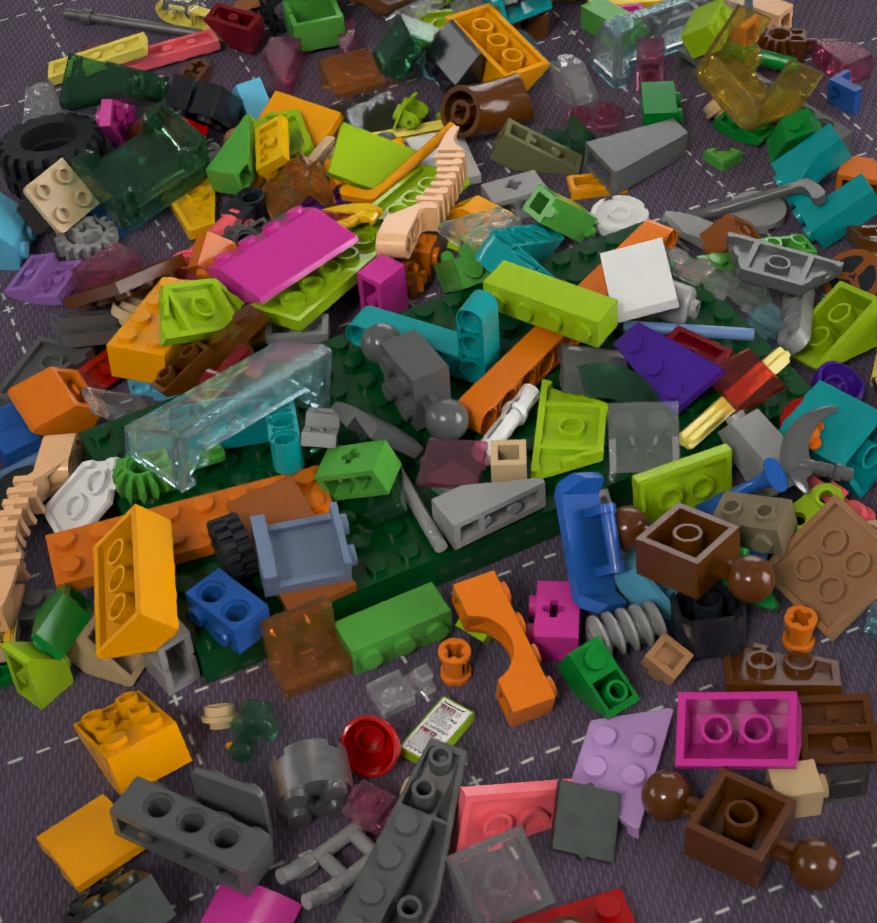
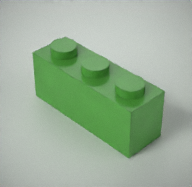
(395, 627)

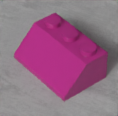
(738, 730)

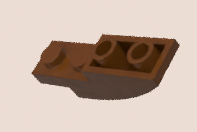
(196, 357)

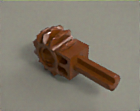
(787, 42)

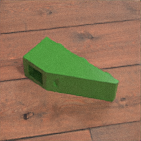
(235, 162)

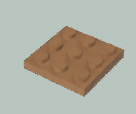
(830, 566)

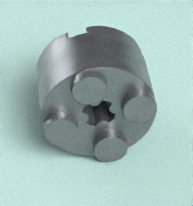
(311, 781)

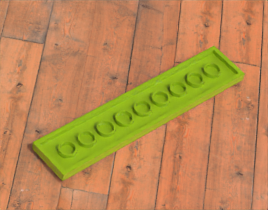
(321, 288)

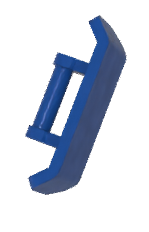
(589, 542)

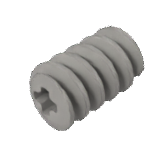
(627, 627)

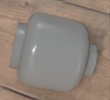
(687, 307)

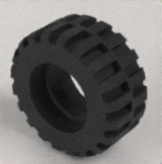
(42, 142)

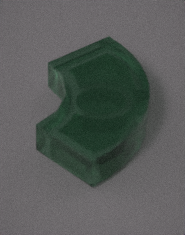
(615, 383)

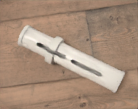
(513, 415)

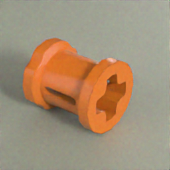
(800, 627)
(454, 656)

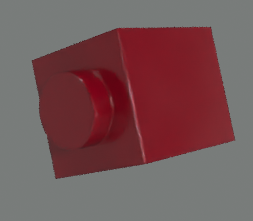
(237, 27)

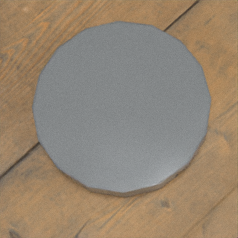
(764, 215)

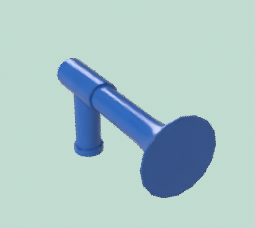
(771, 476)

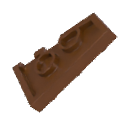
(765, 670)

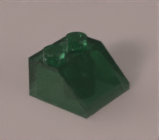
(403, 47)

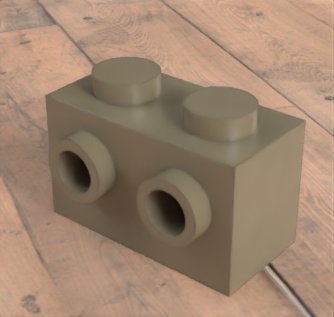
(763, 520)

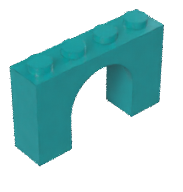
(846, 206)

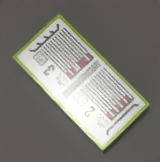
(444, 722)

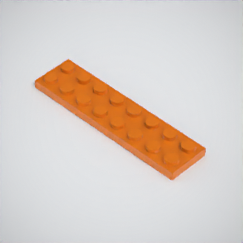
(73, 548)

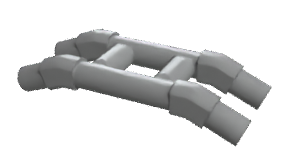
(323, 856)

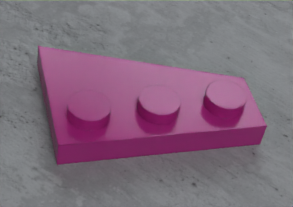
(114, 119)

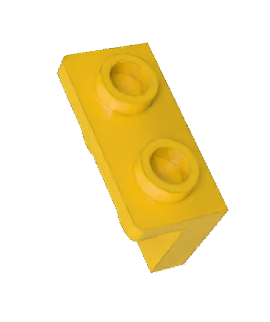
(271, 146)

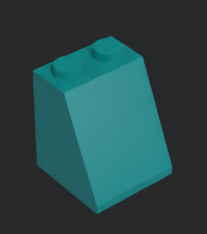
(847, 435)

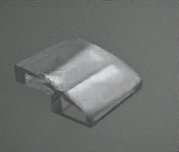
(415, 10)

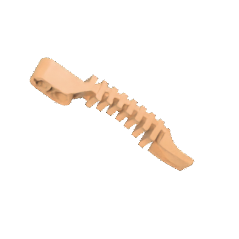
(403, 228)
(55, 463)

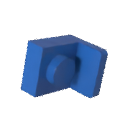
(844, 93)

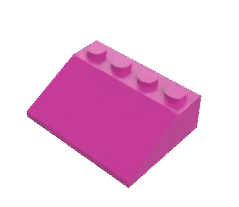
(280, 254)

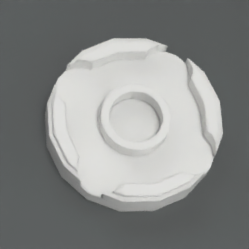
(618, 213)

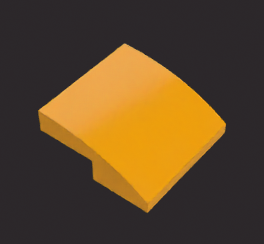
(87, 844)

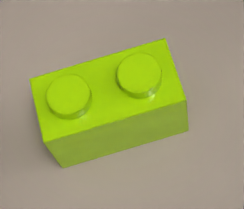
(704, 27)

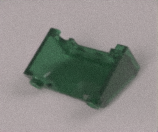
(91, 80)
(146, 170)

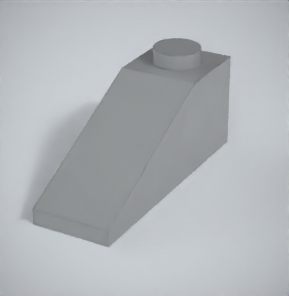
(485, 507)

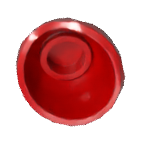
(371, 746)

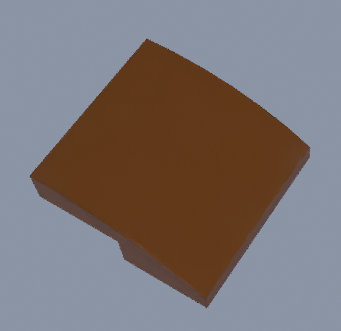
(838, 729)

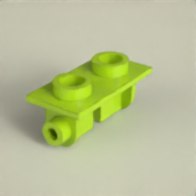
(410, 113)

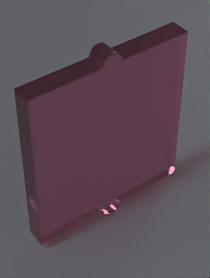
(452, 463)

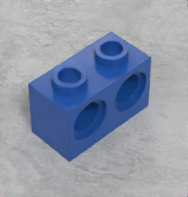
(227, 611)

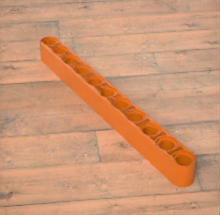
(537, 351)

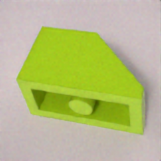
(36, 674)

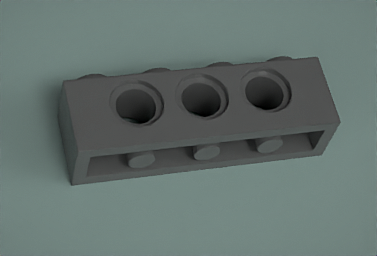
(193, 835)

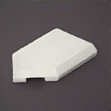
(83, 496)

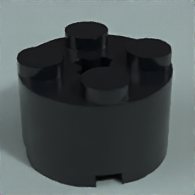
(709, 625)

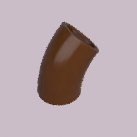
(486, 106)

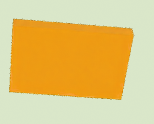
(318, 119)

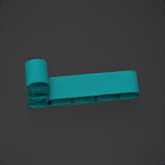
(520, 246)
(466, 352)
(283, 434)

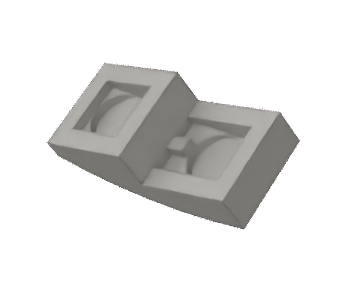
(321, 428)

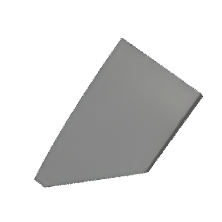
(687, 226)

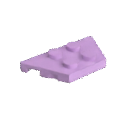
(621, 756)

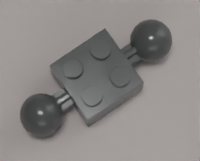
(415, 380)

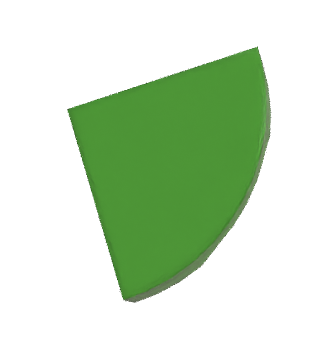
(722, 159)

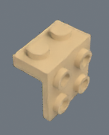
(60, 196)

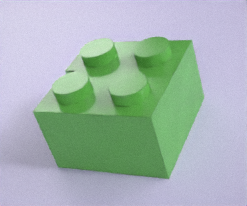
(314, 22)

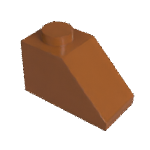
(715, 235)

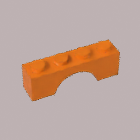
(486, 609)

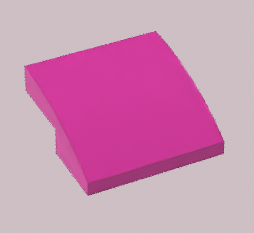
(259, 907)

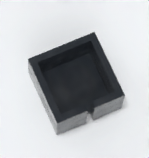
(204, 104)

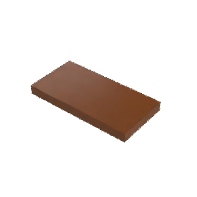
(281, 503)

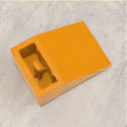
(133, 740)

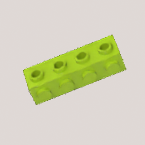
(552, 303)

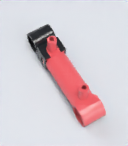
(249, 206)

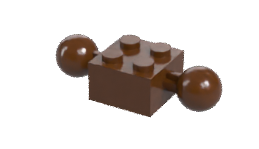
(693, 553)
(741, 829)

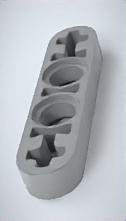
(798, 315)

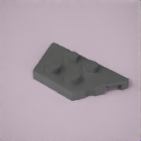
(779, 266)

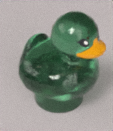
(251, 724)

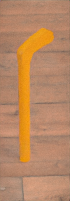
(358, 195)

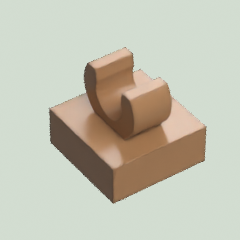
(666, 659)

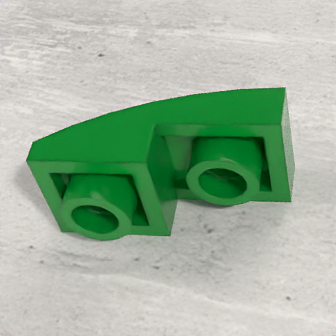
(727, 126)

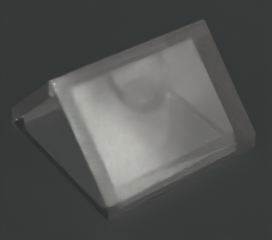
(499, 879)

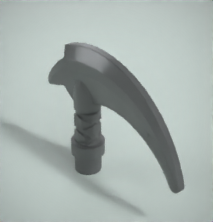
(795, 452)

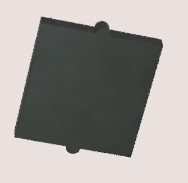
(585, 821)

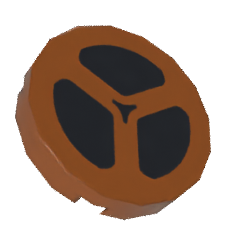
(858, 270)

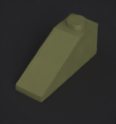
(529, 150)

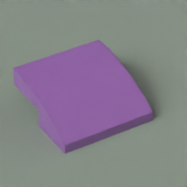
(43, 280)

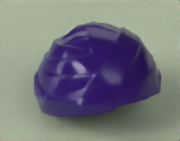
(840, 377)

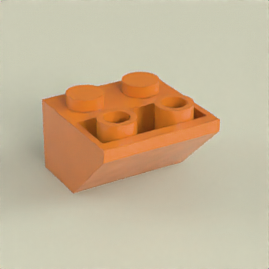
(53, 402)

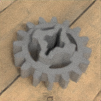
(86, 238)

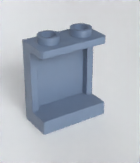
(303, 552)

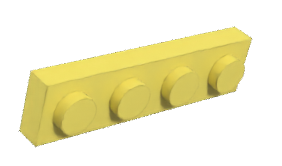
(118, 51)

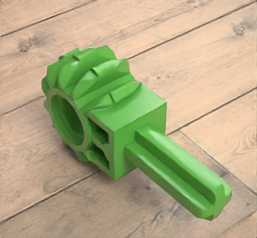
(139, 483)

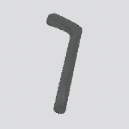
(806, 186)

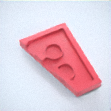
(495, 808)

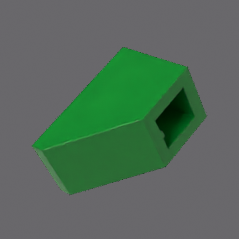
(60, 621)
(597, 679)

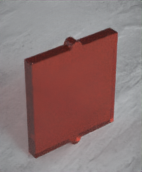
(747, 381)

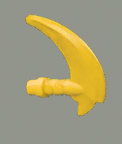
(359, 214)

